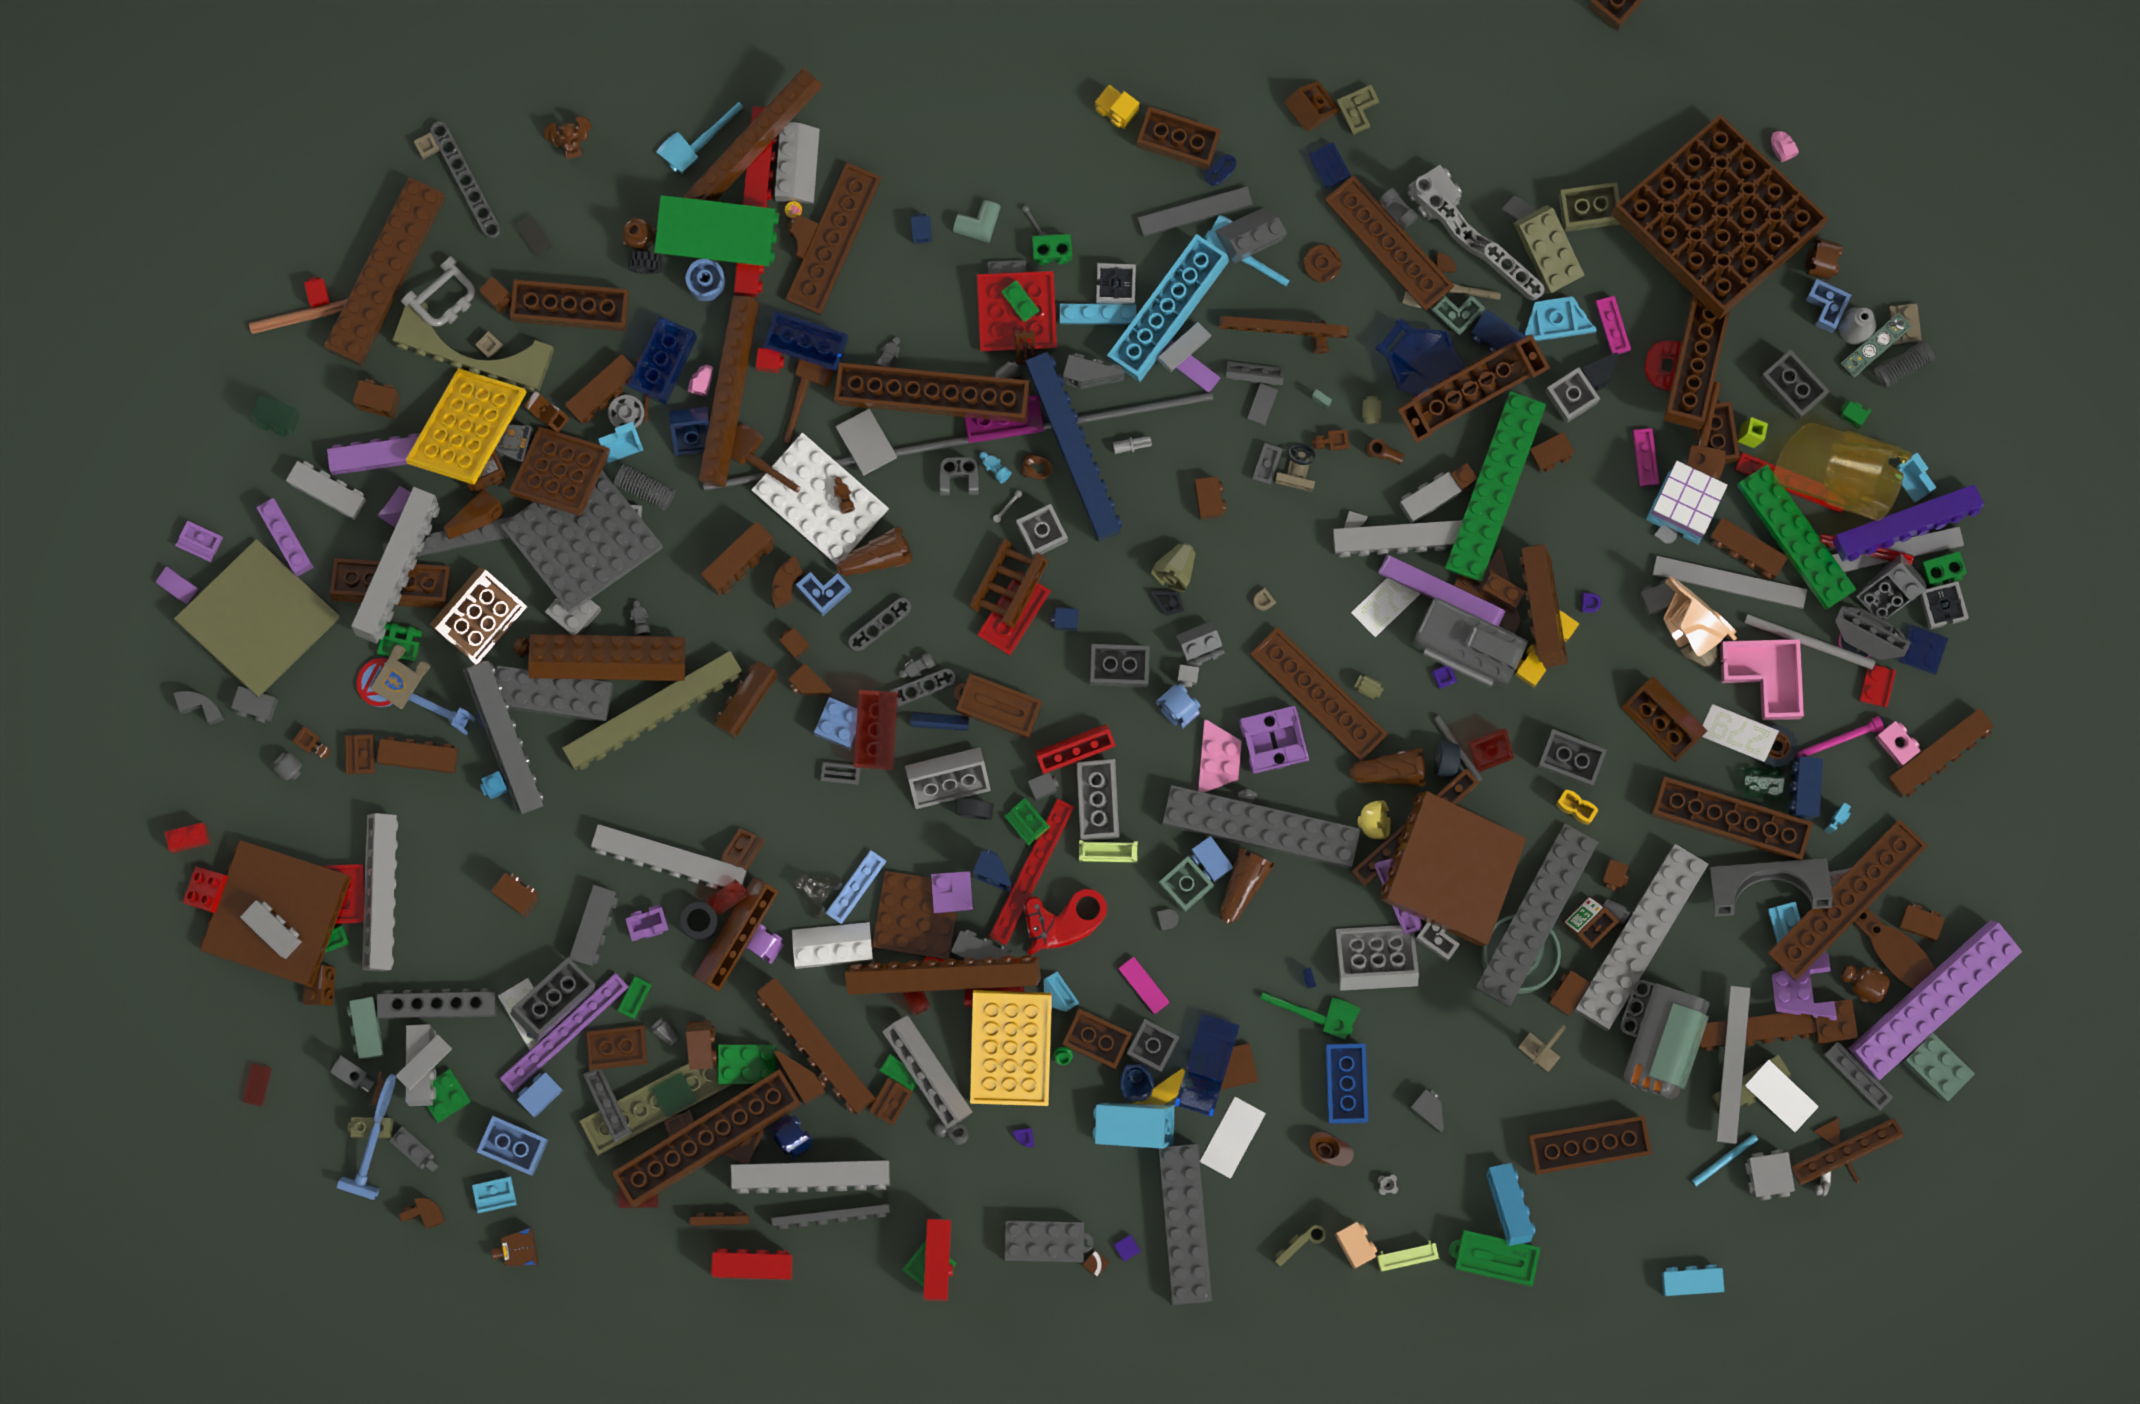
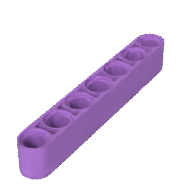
(1436, 588)

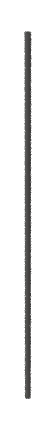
(964, 440)

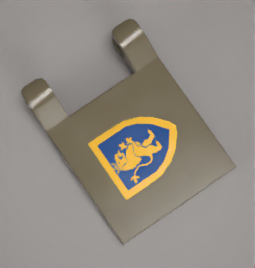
(397, 680)

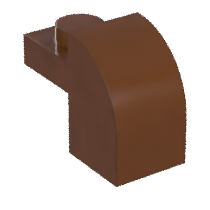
(546, 412)
(427, 1209)

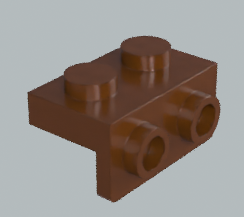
(323, 989)

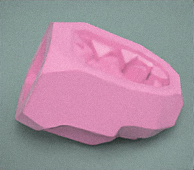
(1783, 146)
(701, 380)

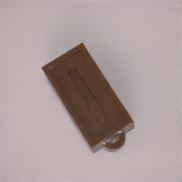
(997, 706)

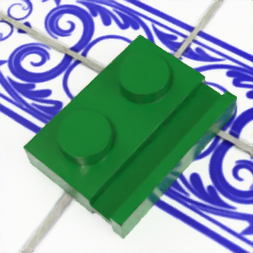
(1027, 821)

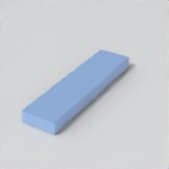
(856, 887)

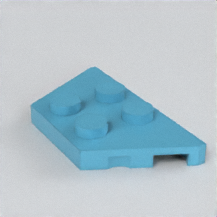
(1558, 319)

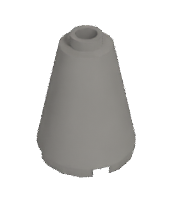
(1857, 325)

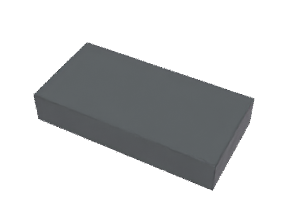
(1262, 404)

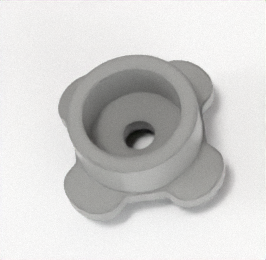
(1392, 1181)

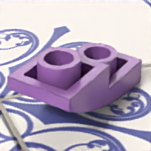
(177, 585)

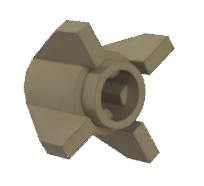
(1706, 659)

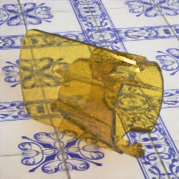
(1842, 469)

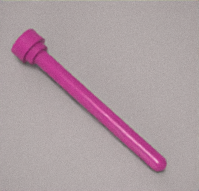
(1874, 725)

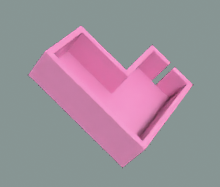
(1772, 664)

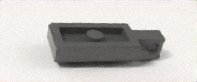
(413, 1149)

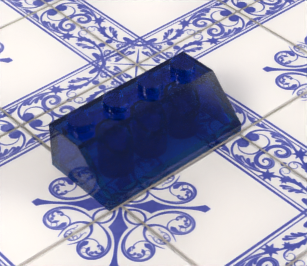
(806, 341)
(662, 360)

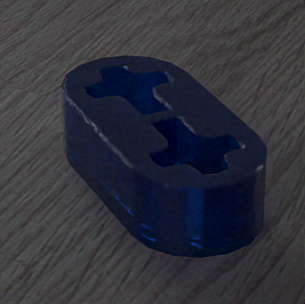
(1223, 173)

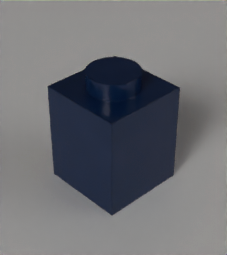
(921, 228)
(1065, 619)

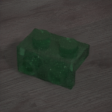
(1763, 783)

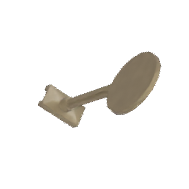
(1540, 1052)

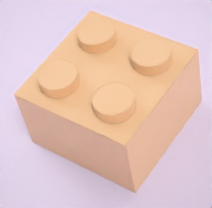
(1356, 1245)

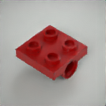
(205, 889)

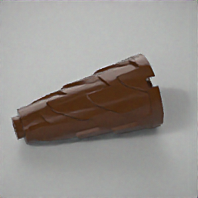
(880, 553)
(1399, 768)
(1245, 880)

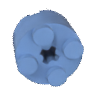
(697, 287)
(1179, 706)

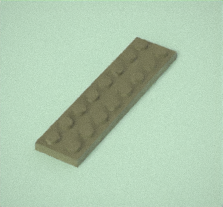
(642, 1108)

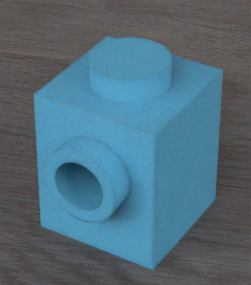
(494, 785)

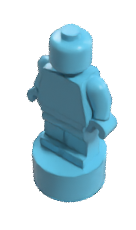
(993, 464)

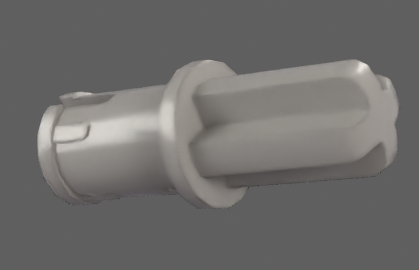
(1131, 444)

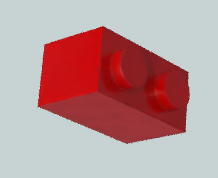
(187, 837)

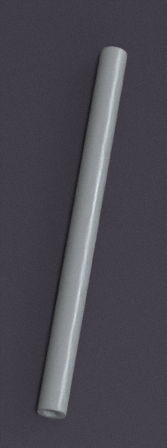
(1809, 641)

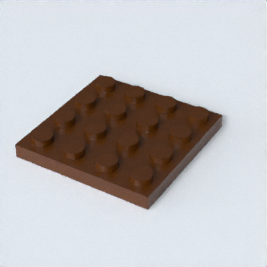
(559, 471)
(908, 918)

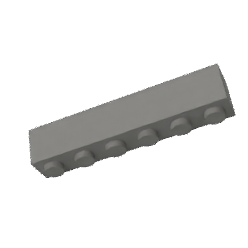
(927, 1072)

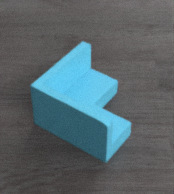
(622, 442)
(1915, 480)

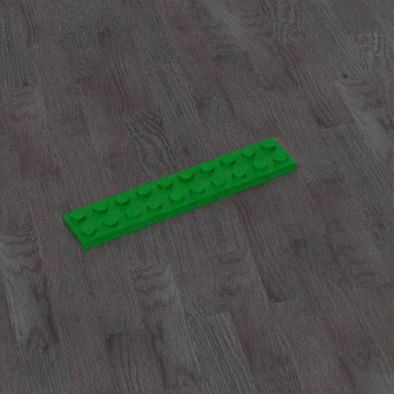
(1495, 486)

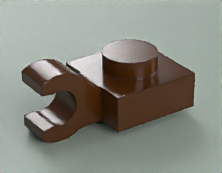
(378, 1089)

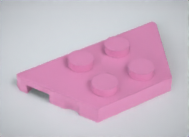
(1218, 758)

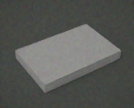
(866, 442)

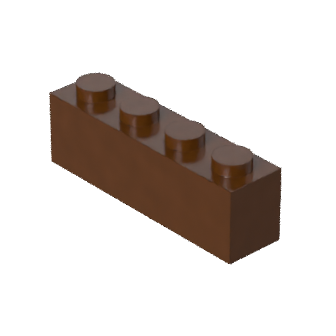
(601, 390)
(1748, 549)
(418, 756)

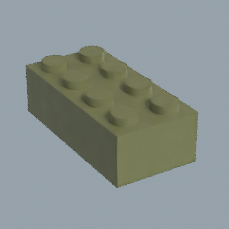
(1548, 249)

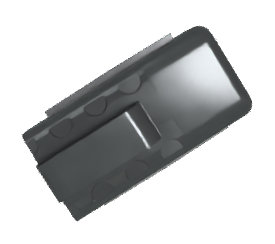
(1469, 644)

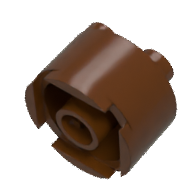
(1823, 258)

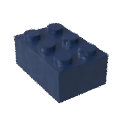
(1806, 788)

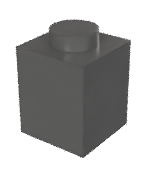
(1043, 786)

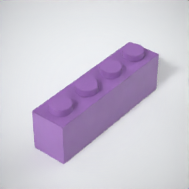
(285, 537)

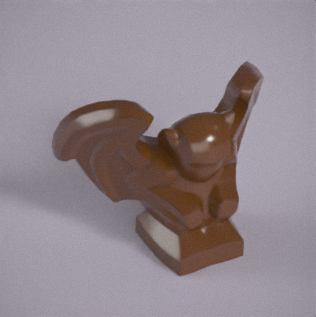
(569, 136)

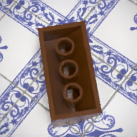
(746, 699)
(1664, 719)

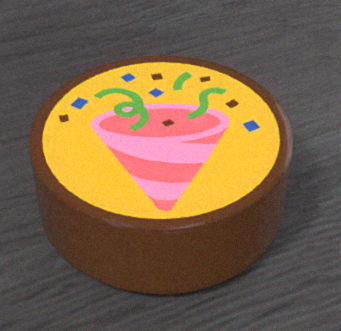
(793, 209)

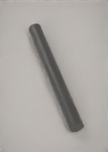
(1464, 758)

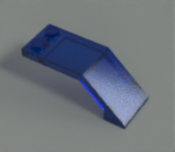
(1207, 1065)

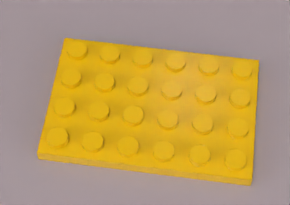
(466, 426)
(1010, 1048)

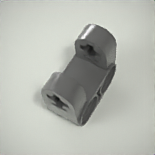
(1398, 209)
(959, 472)

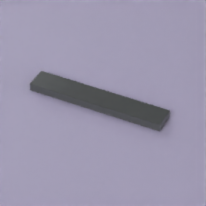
(1195, 211)

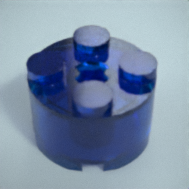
(791, 1137)

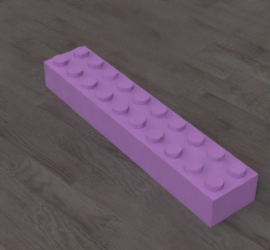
(1935, 999)

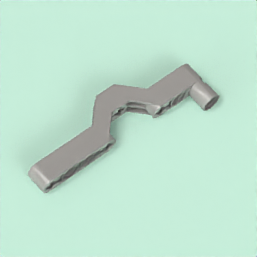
(1475, 243)

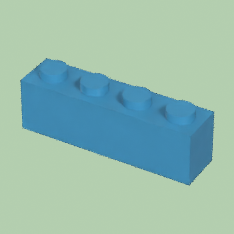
(1510, 1204)

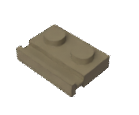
(1911, 315)

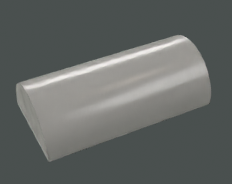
(1098, 800)

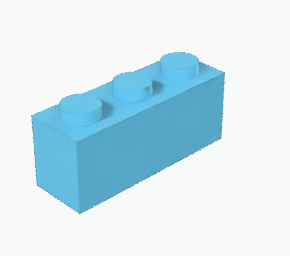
(1692, 1280)

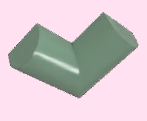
(978, 228)
(1458, 318)

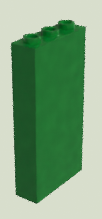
(716, 230)

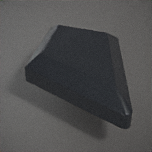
(1169, 602)

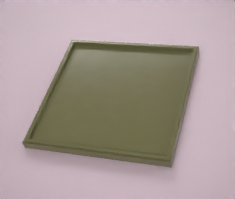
(257, 618)

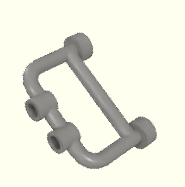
(450, 315)

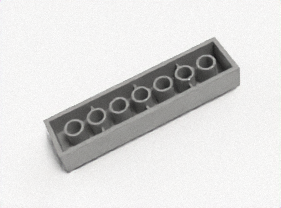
(395, 565)
(810, 1175)

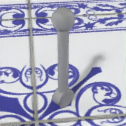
(997, 518)

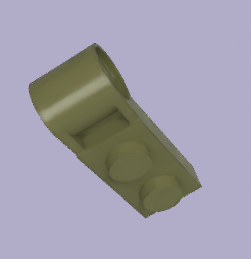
(1296, 1242)

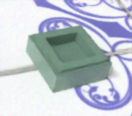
(1321, 399)

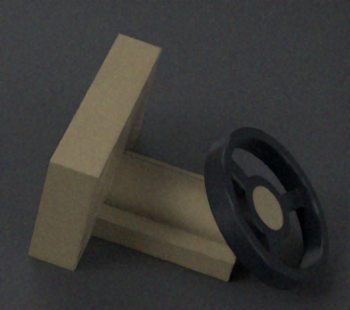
(1298, 469)

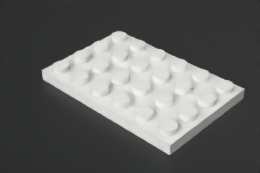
(814, 508)

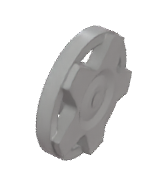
(626, 412)

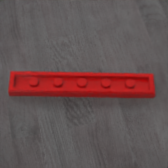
(1748, 465)

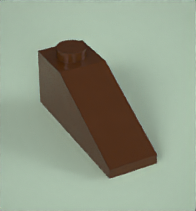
(476, 514)

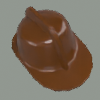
(1330, 1150)

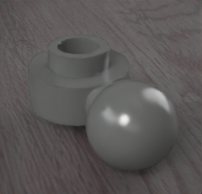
(957, 1130)

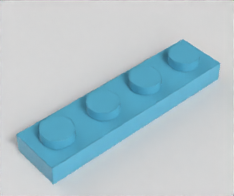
(1097, 314)

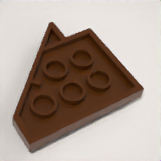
(1497, 565)

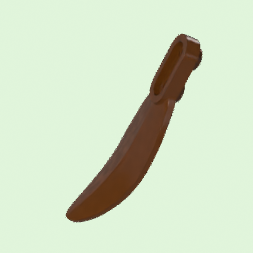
(1897, 951)

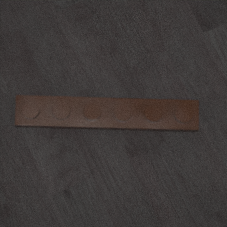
(1847, 1151)

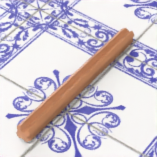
(296, 317)

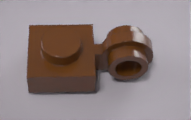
(1336, 439)
(308, 740)

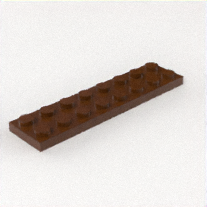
(833, 238)
(1389, 243)
(1318, 694)

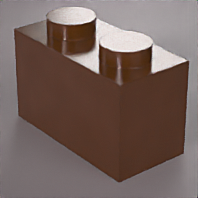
(496, 295)
(1551, 452)
(1209, 498)
(1503, 591)
(1921, 922)
(1568, 993)

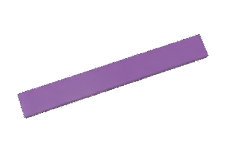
(564, 1032)

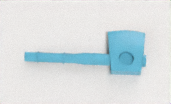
(681, 154)
(1213, 238)

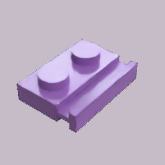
(199, 541)

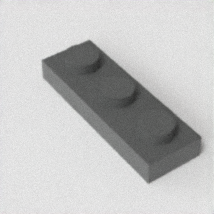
(1255, 373)

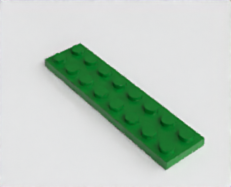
(1796, 537)

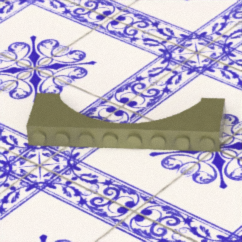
(523, 369)

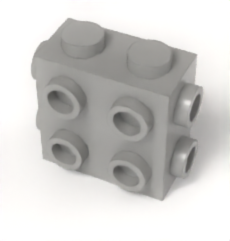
(1443, 183)
(1770, 1175)

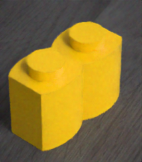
(1581, 810)

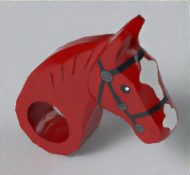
(1067, 928)

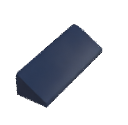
(939, 721)

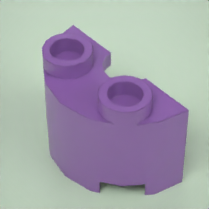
(647, 924)
(765, 945)

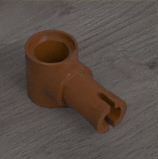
(1384, 452)

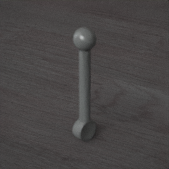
(1025, 208)

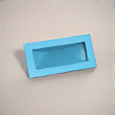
(1061, 994)

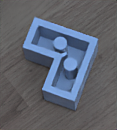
(1831, 300)
(826, 596)

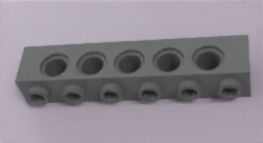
(487, 1008)

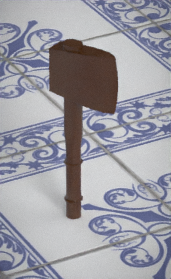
(807, 373)
(745, 444)
(1700, 457)

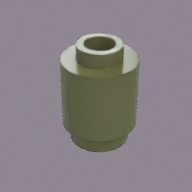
(1371, 410)
(1368, 687)

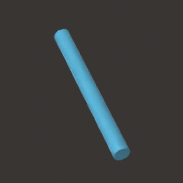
(1724, 1160)

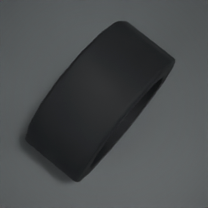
(974, 809)

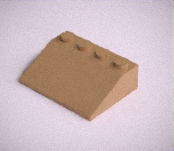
(478, 615)

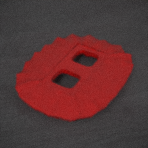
(1653, 363)

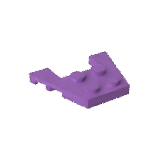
(1797, 995)

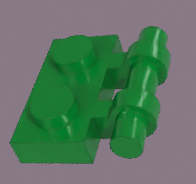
(389, 642)

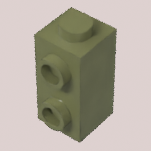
(361, 1127)

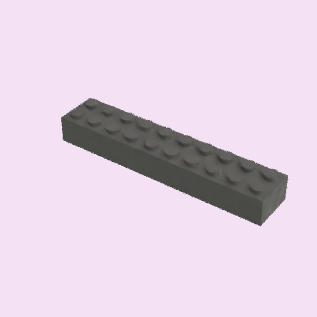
(1261, 827)

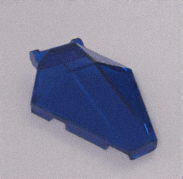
(1419, 357)

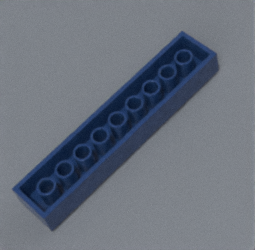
(1072, 446)

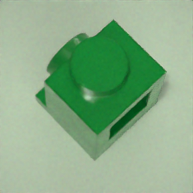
(1854, 413)

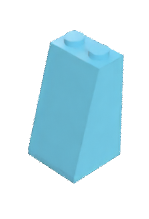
(1134, 1125)

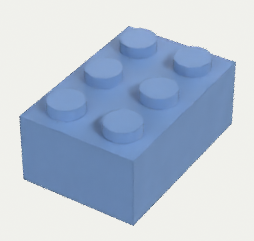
(512, 1145)

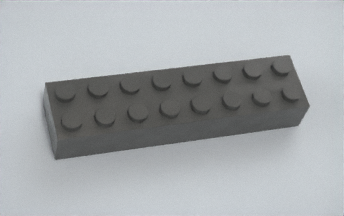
(1185, 1224)

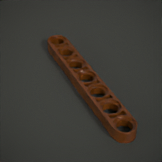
(1283, 327)

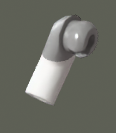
(1823, 1188)

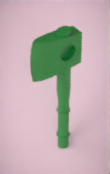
(1336, 1023)

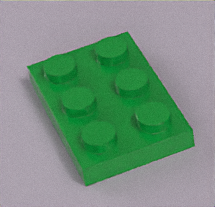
(744, 1063)

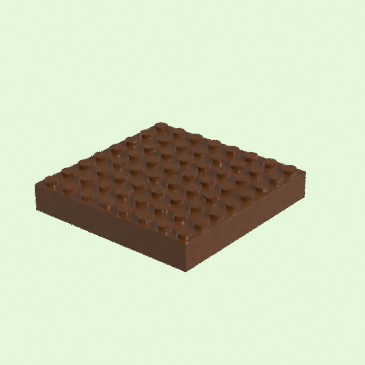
(1719, 216)

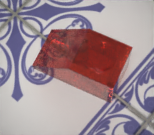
(917, 1002)

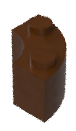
(784, 581)

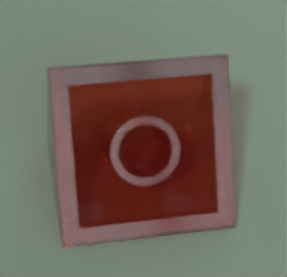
(1491, 750)

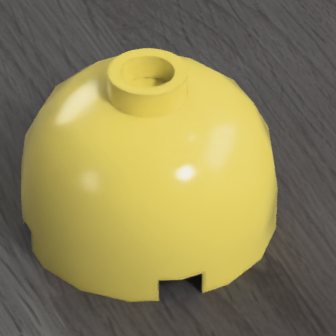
(1374, 820)

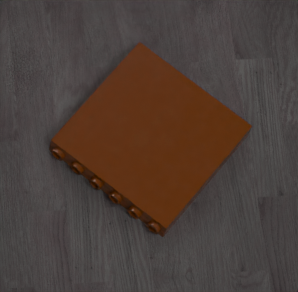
(1452, 868)
(297, 891)

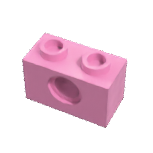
(1887, 741)

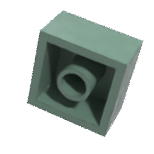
(1186, 884)

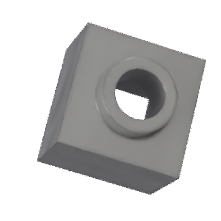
(1188, 675)

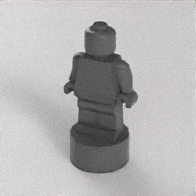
(889, 351)
(638, 615)
(913, 668)
(1247, 795)

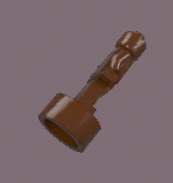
(842, 492)

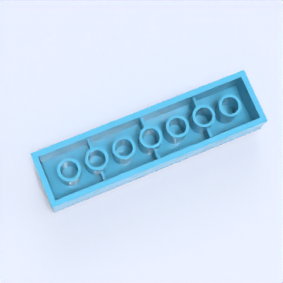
(1168, 308)

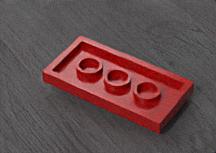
(1007, 638)

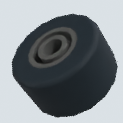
(1447, 759)

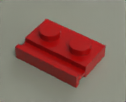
(1877, 686)

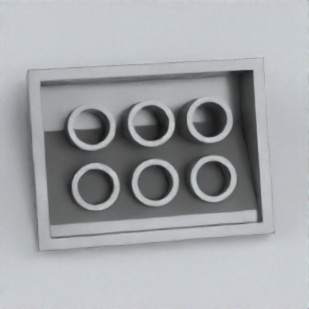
(1376, 958)

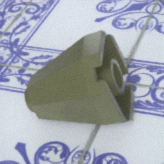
(1175, 568)

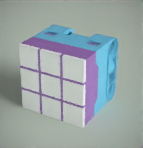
(1687, 502)

